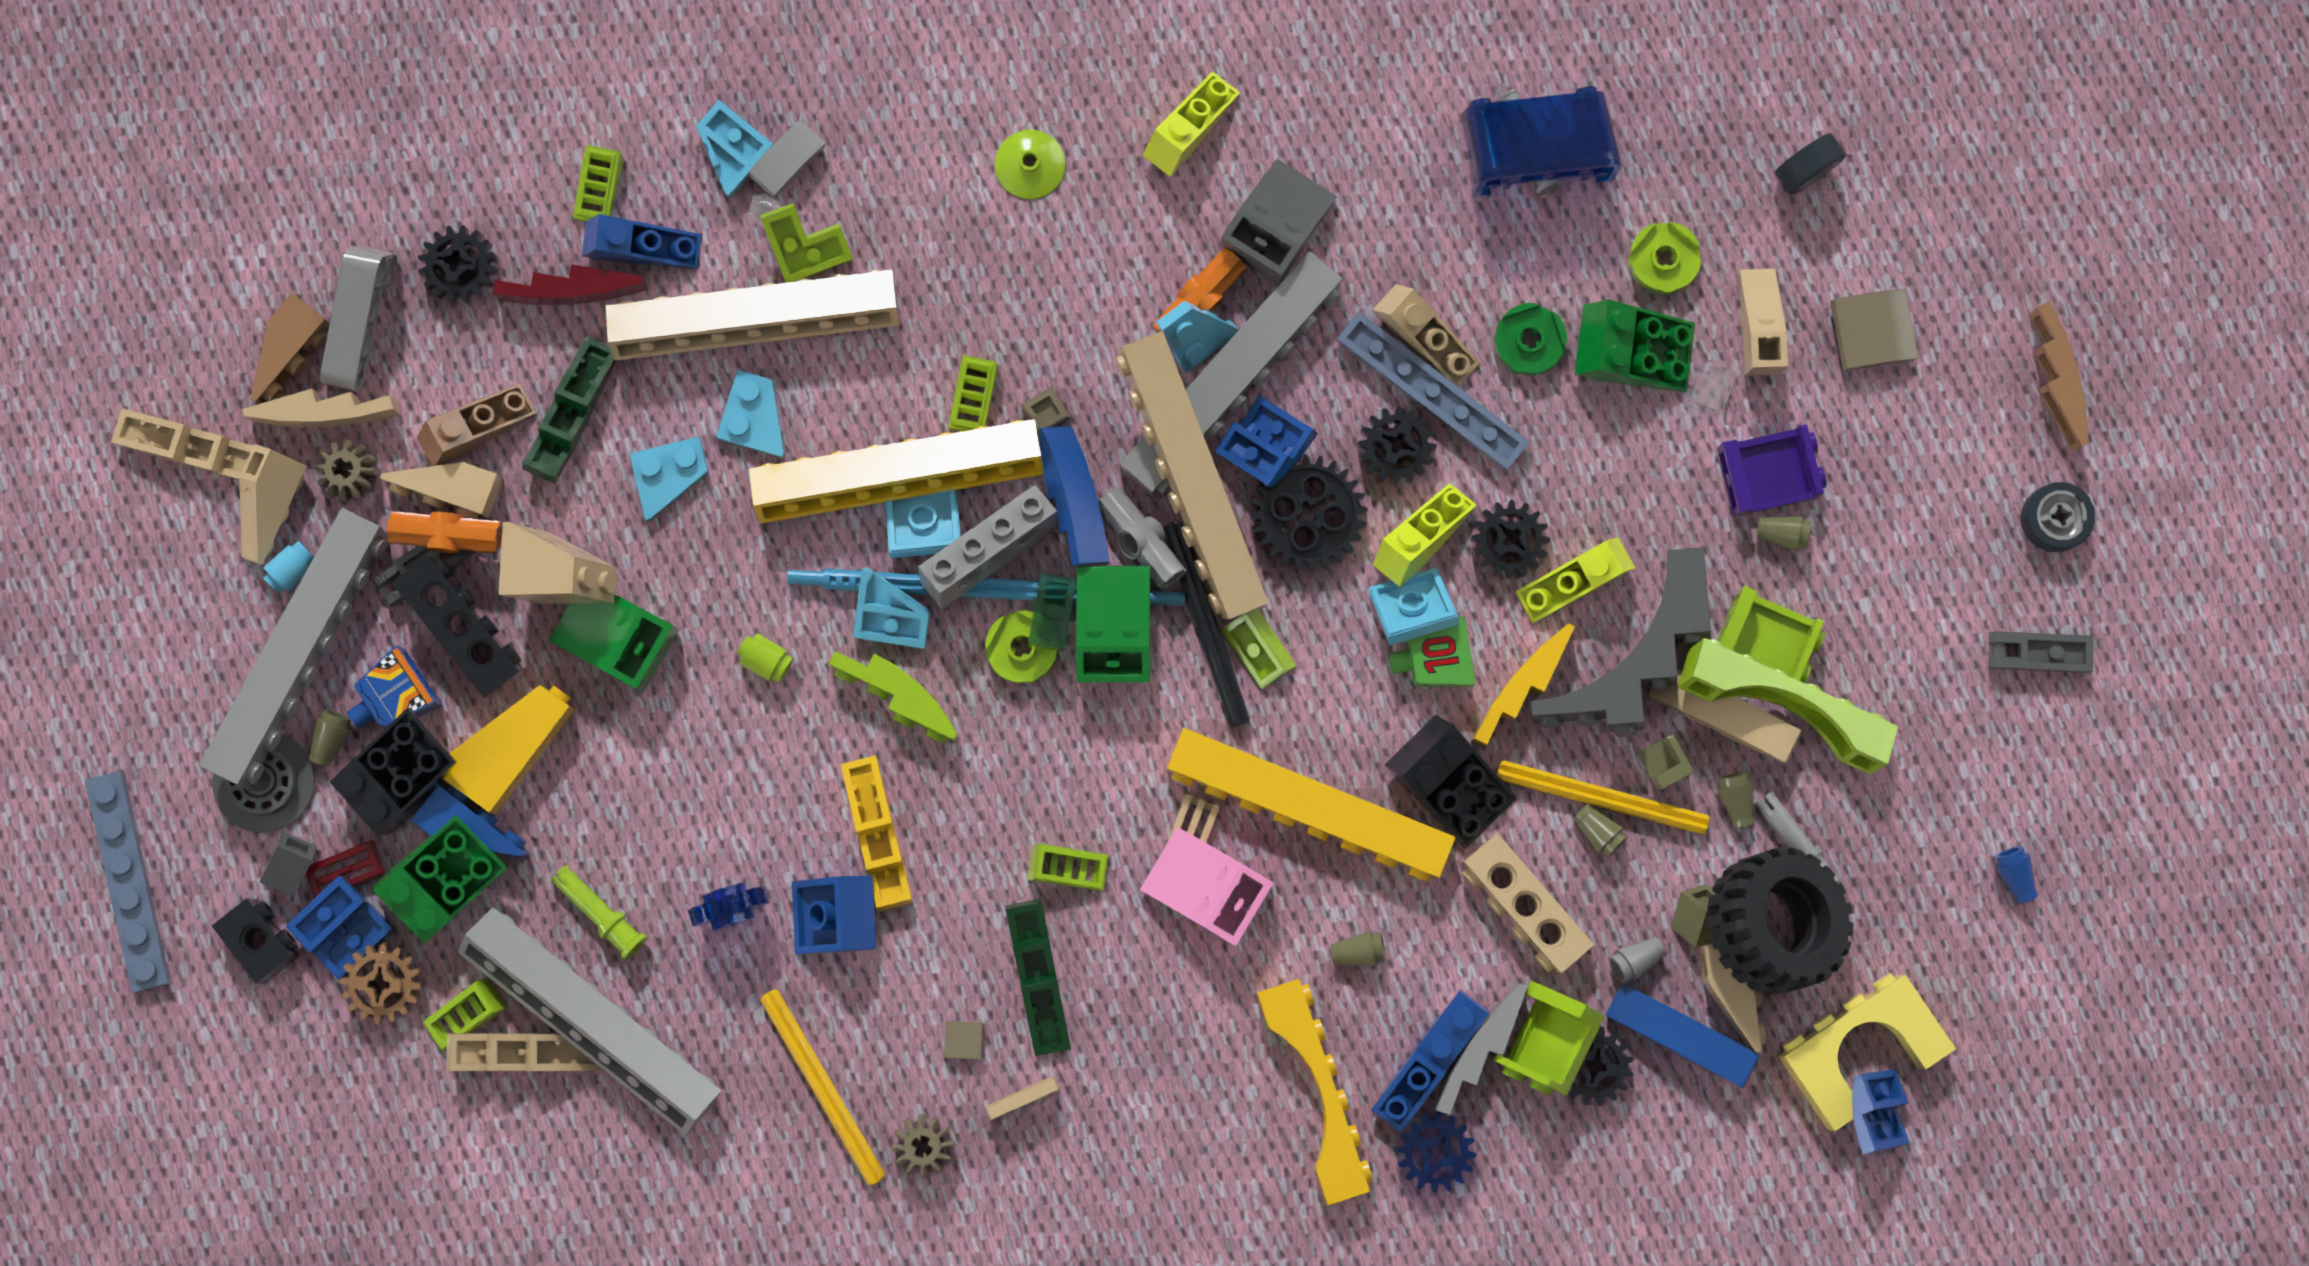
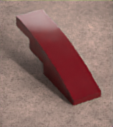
(582, 286)

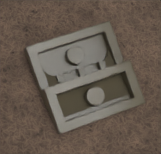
(1874, 329)

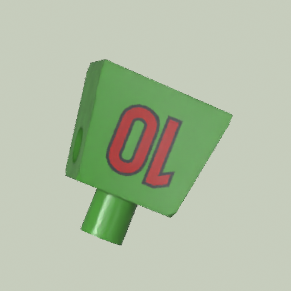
(1437, 659)

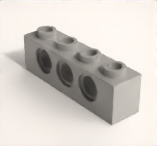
(988, 546)

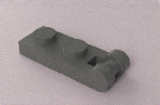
(2042, 652)

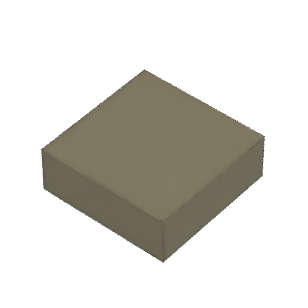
(1046, 409)
(963, 1040)

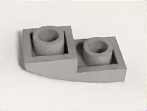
(786, 158)

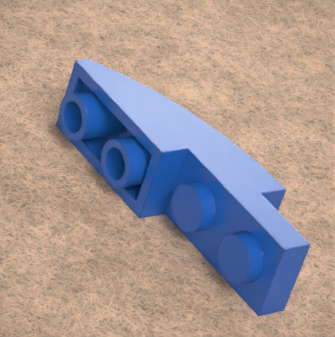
(1430, 1060)

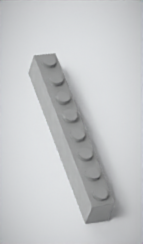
(1246, 359)
(295, 649)
(589, 1020)

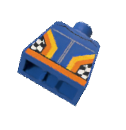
(390, 689)

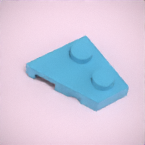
(731, 146)
(1194, 334)
(752, 416)
(667, 473)
(888, 613)

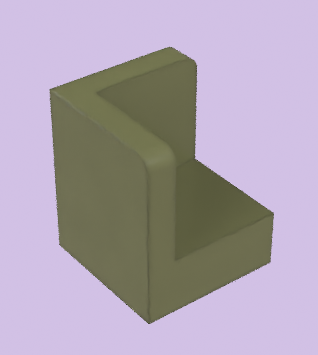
(1665, 762)
(1692, 915)

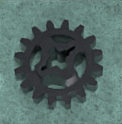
(459, 248)
(1382, 438)
(1498, 528)
(1618, 1070)

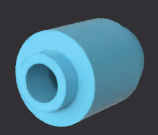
(288, 568)

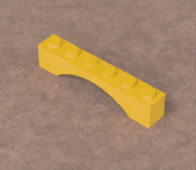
(1338, 1164)

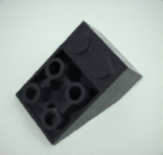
(394, 774)
(1451, 780)

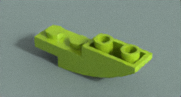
(909, 701)

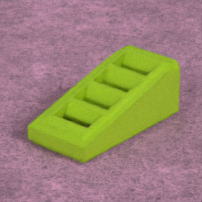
(588, 168)
(977, 364)
(1036, 863)
(483, 999)

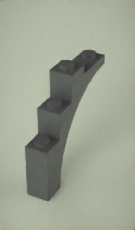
(1652, 664)

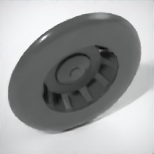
(267, 788)

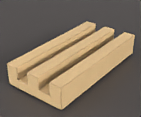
(1201, 804)
(1022, 1097)

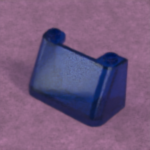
(1540, 140)

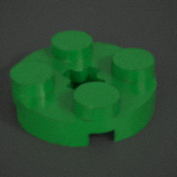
(1539, 322)

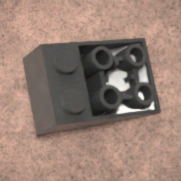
(1277, 221)

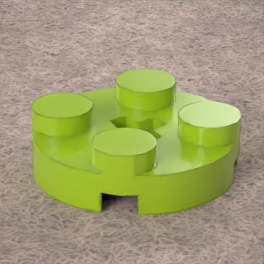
(1664, 237)
(1002, 654)

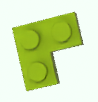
(800, 253)

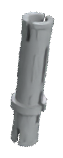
(1788, 828)

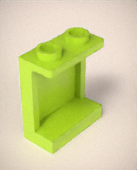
(1771, 634)
(1551, 1041)

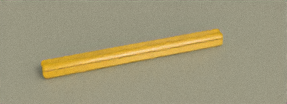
(1603, 797)
(822, 1087)

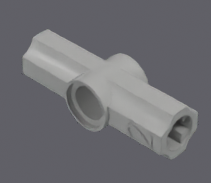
(1141, 538)

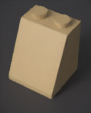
(551, 570)

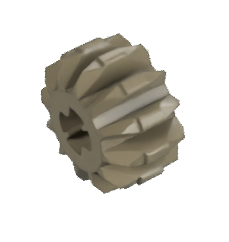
(338, 484)
(910, 1148)

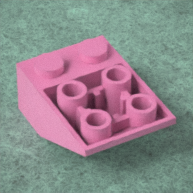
(1206, 886)

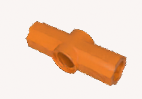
(1211, 284)
(444, 532)

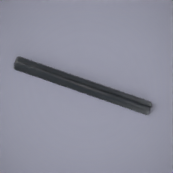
(1207, 628)

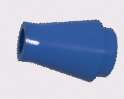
(2017, 872)

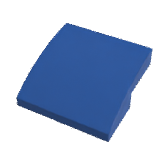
(1266, 442)
(339, 925)
(1875, 1111)

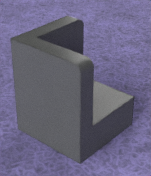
(288, 864)

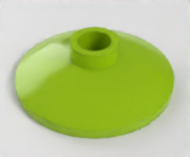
(1035, 180)

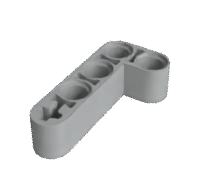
(354, 315)

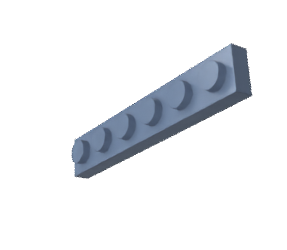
(1432, 391)
(127, 881)

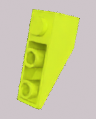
(1189, 124)
(1422, 534)
(1575, 579)

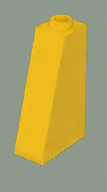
(507, 748)

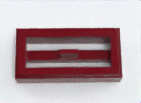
(374, 859)

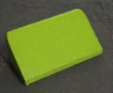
(1258, 647)

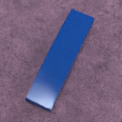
(1075, 495)
(1683, 1035)

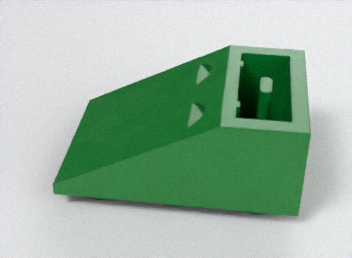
(1634, 346)
(1113, 624)
(616, 639)
(439, 878)

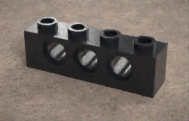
(415, 586)

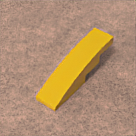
(1532, 676)
(876, 833)

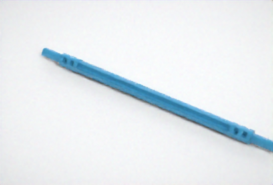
(910, 584)

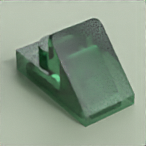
(1051, 611)

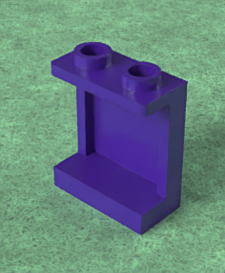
(1771, 471)

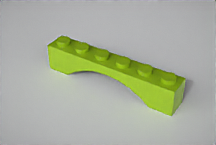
(1853, 734)

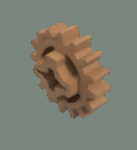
(364, 982)

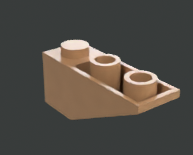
(287, 343)
(474, 424)

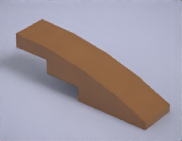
(2064, 390)

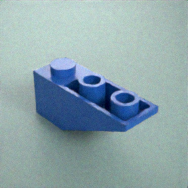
(640, 243)
(447, 803)

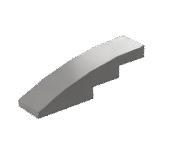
(1489, 1037)

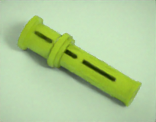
(609, 923)

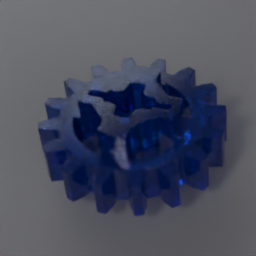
(728, 906)
(1445, 1131)

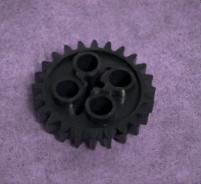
(1326, 540)

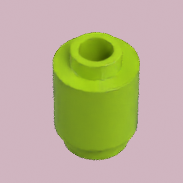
(764, 658)

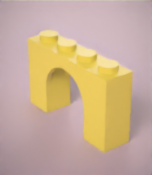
(1814, 1059)

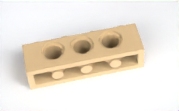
(1571, 940)

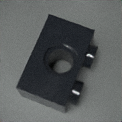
(237, 931)

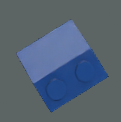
(833, 914)

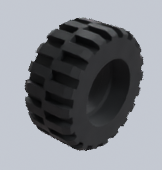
(1817, 913)

